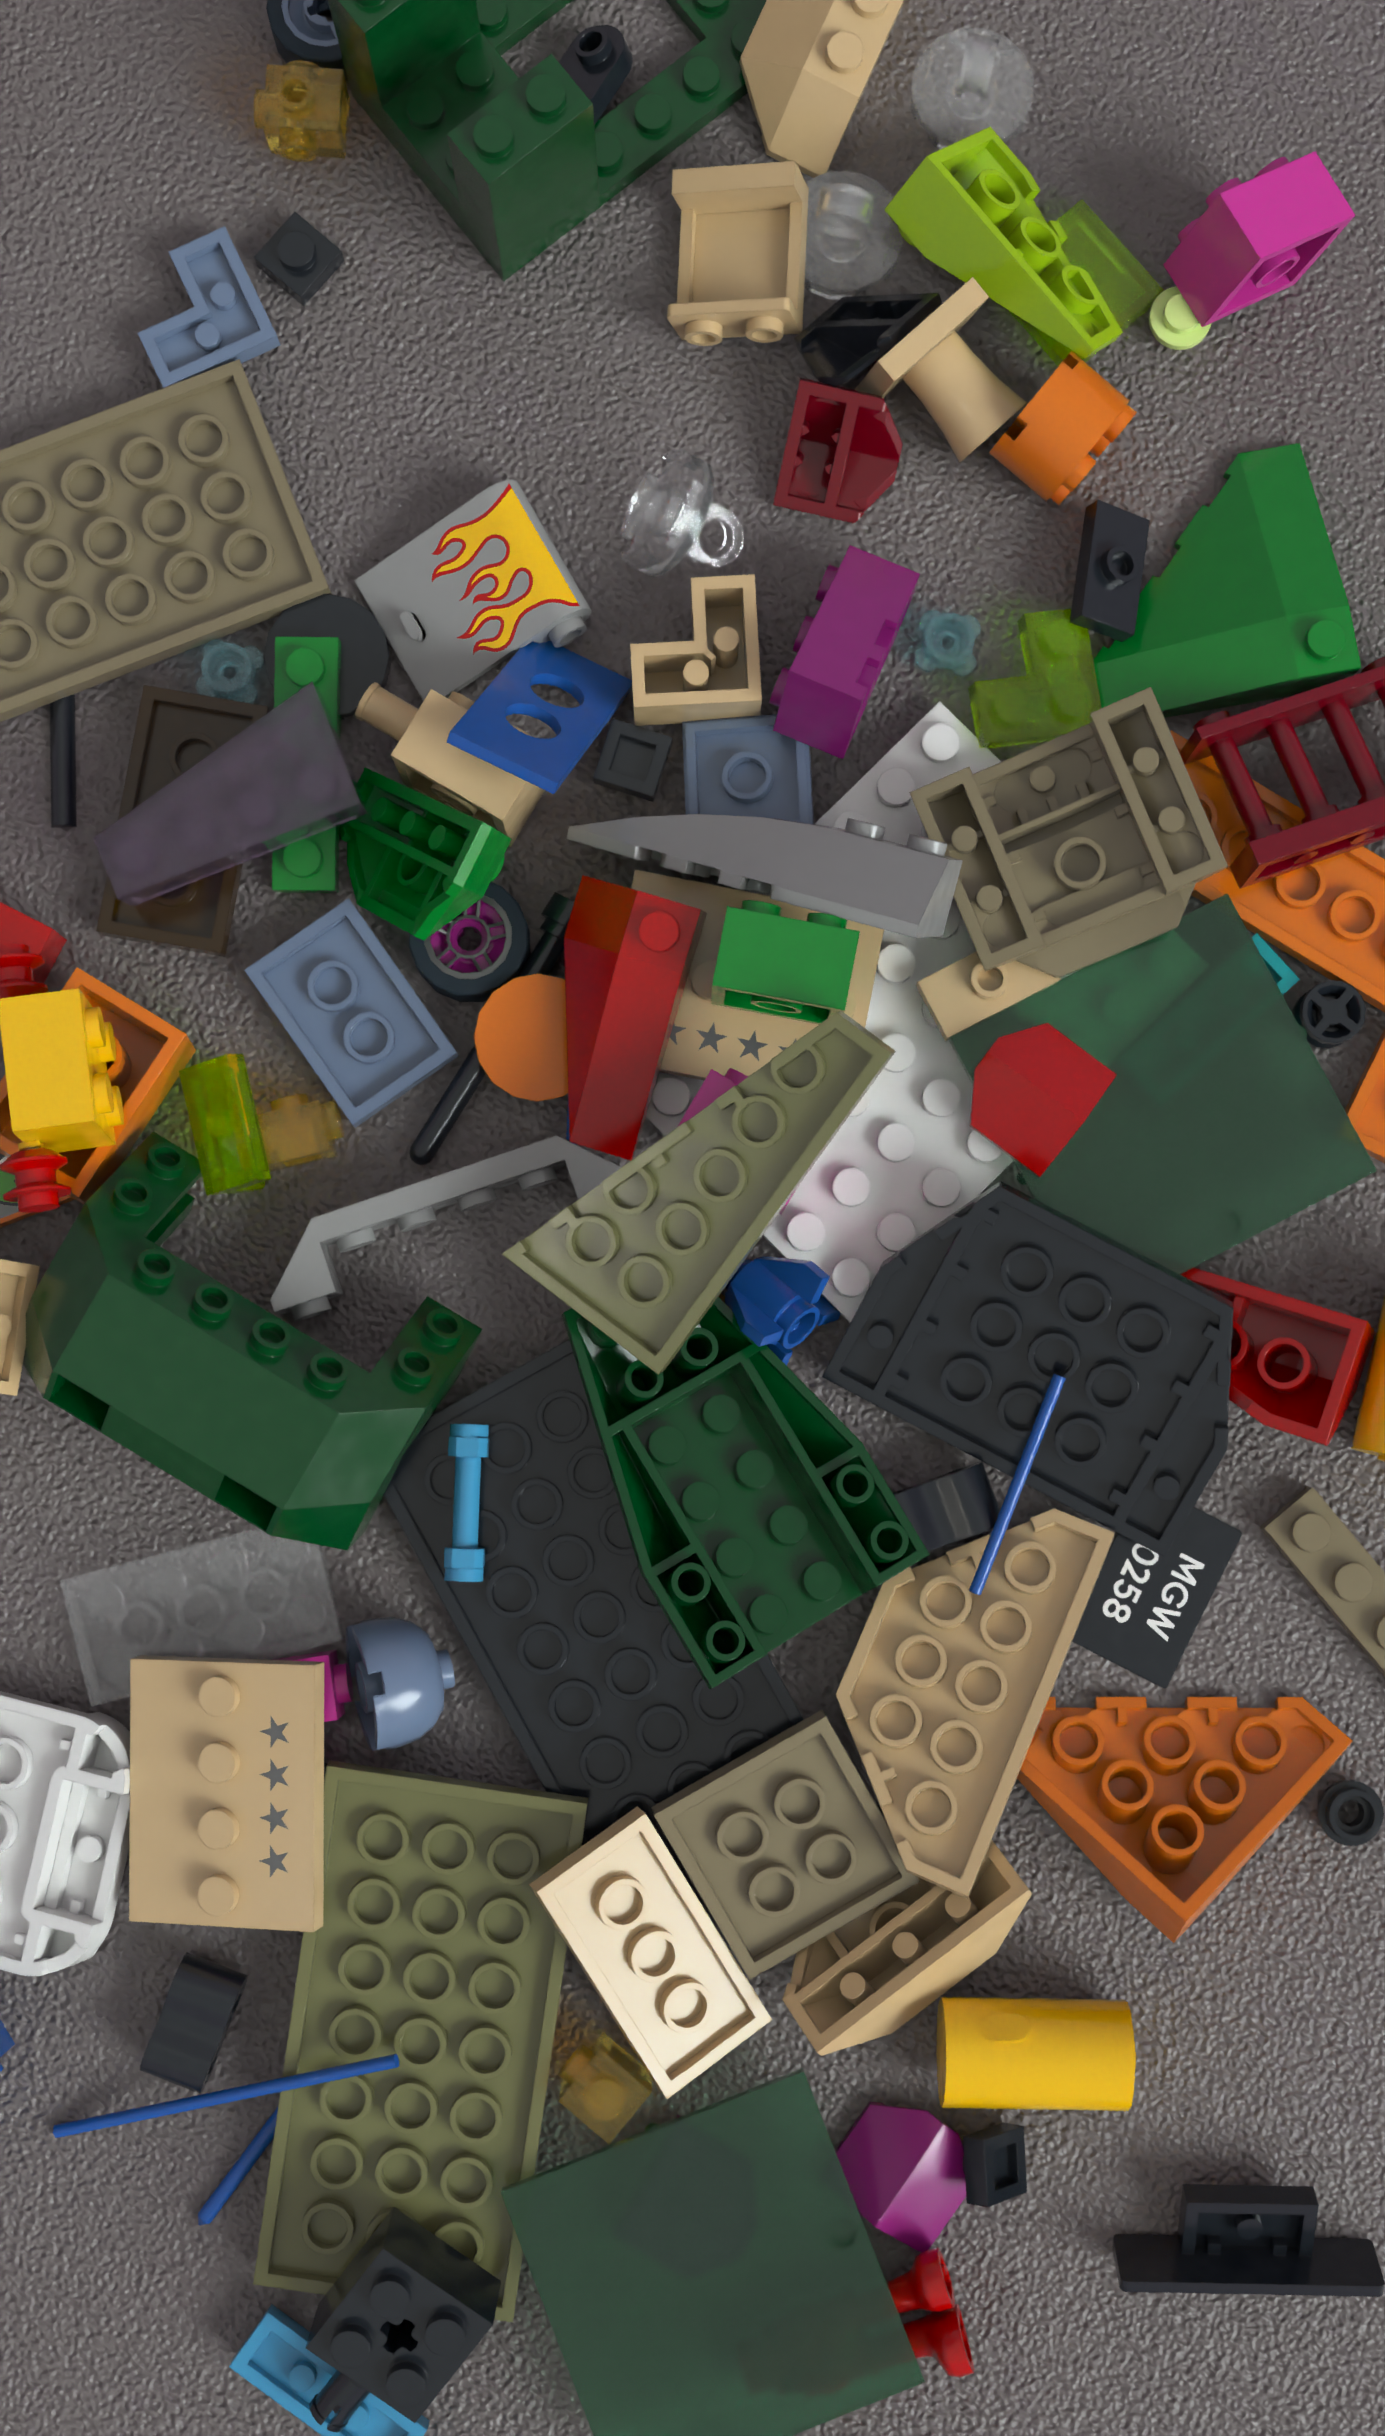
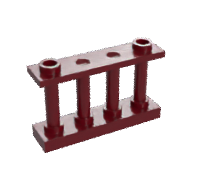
(1324, 828)

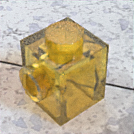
(603, 2086)

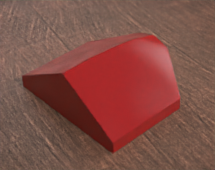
(1035, 1094)

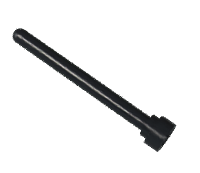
(471, 1073)

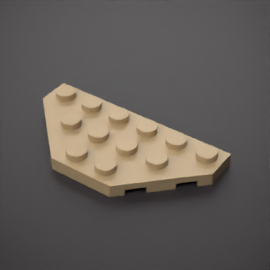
(958, 1684)

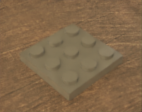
(784, 1844)

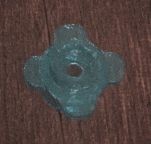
(958, 628)
(221, 656)

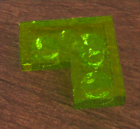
(1053, 695)

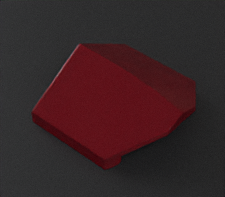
(837, 452)

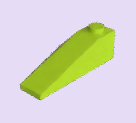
(978, 219)

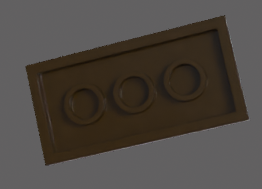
(169, 739)

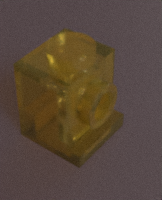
(299, 1131)

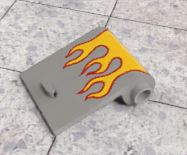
(479, 588)

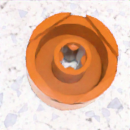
(1058, 428)

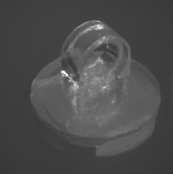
(970, 84)
(849, 235)
(669, 515)

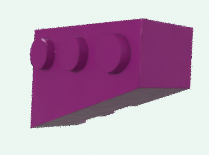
(842, 650)

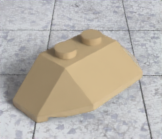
(809, 72)
(901, 1956)

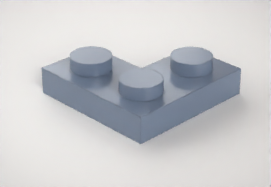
(225, 318)

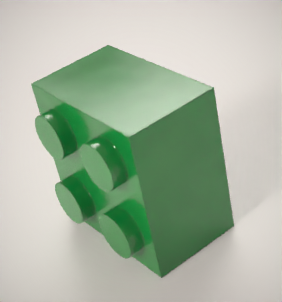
(784, 963)

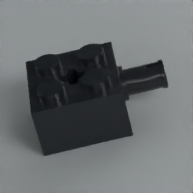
(399, 2322)

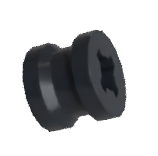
(1338, 1005)

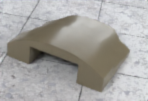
(1075, 842)

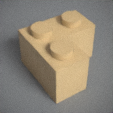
(714, 672)

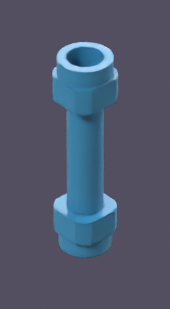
(465, 1559)

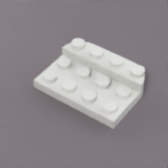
(59, 1832)

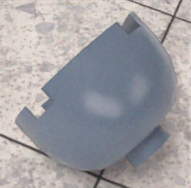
(397, 1680)

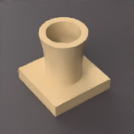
(947, 376)

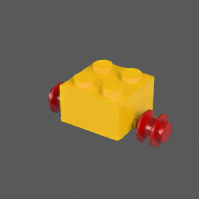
(54, 1078)

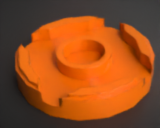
(524, 1038)

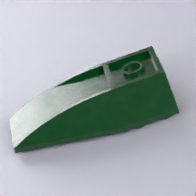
(738, 1491)

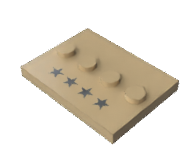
(727, 1037)
(227, 1792)

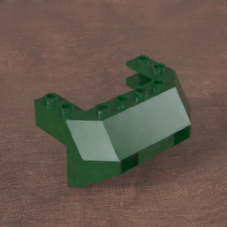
(217, 1381)

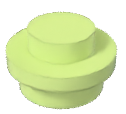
(1174, 322)

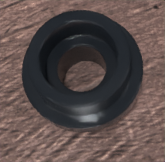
(1368, 1819)

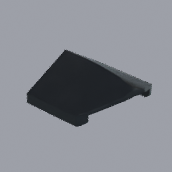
(860, 332)

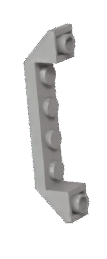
(311, 1273)

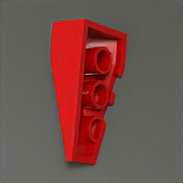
(622, 991)
(1290, 1358)

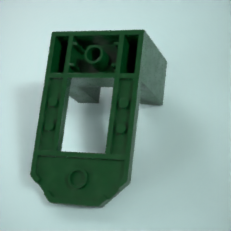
(523, 153)

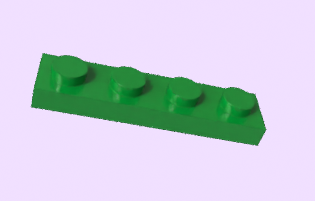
(314, 861)

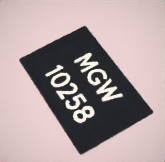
(1152, 1603)

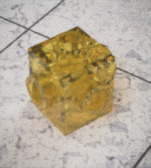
(303, 111)

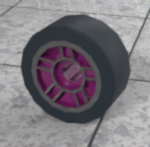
(479, 972)

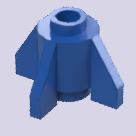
(779, 1302)

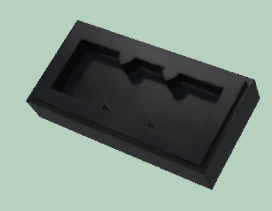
(1109, 571)

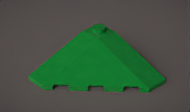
(1244, 603)

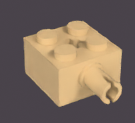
(443, 770)

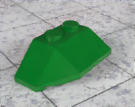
(417, 856)

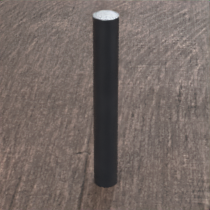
(63, 762)

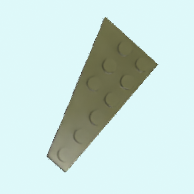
(681, 1217)

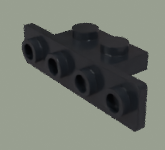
(1247, 2244)

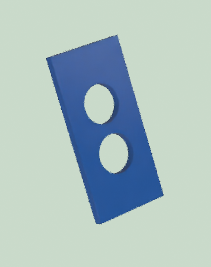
(540, 761)

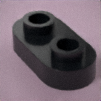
(598, 64)

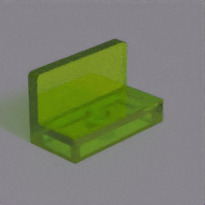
(225, 1125)

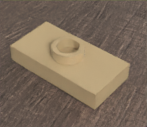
(969, 994)

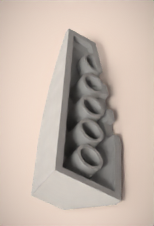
(802, 863)

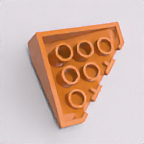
(1176, 1794)

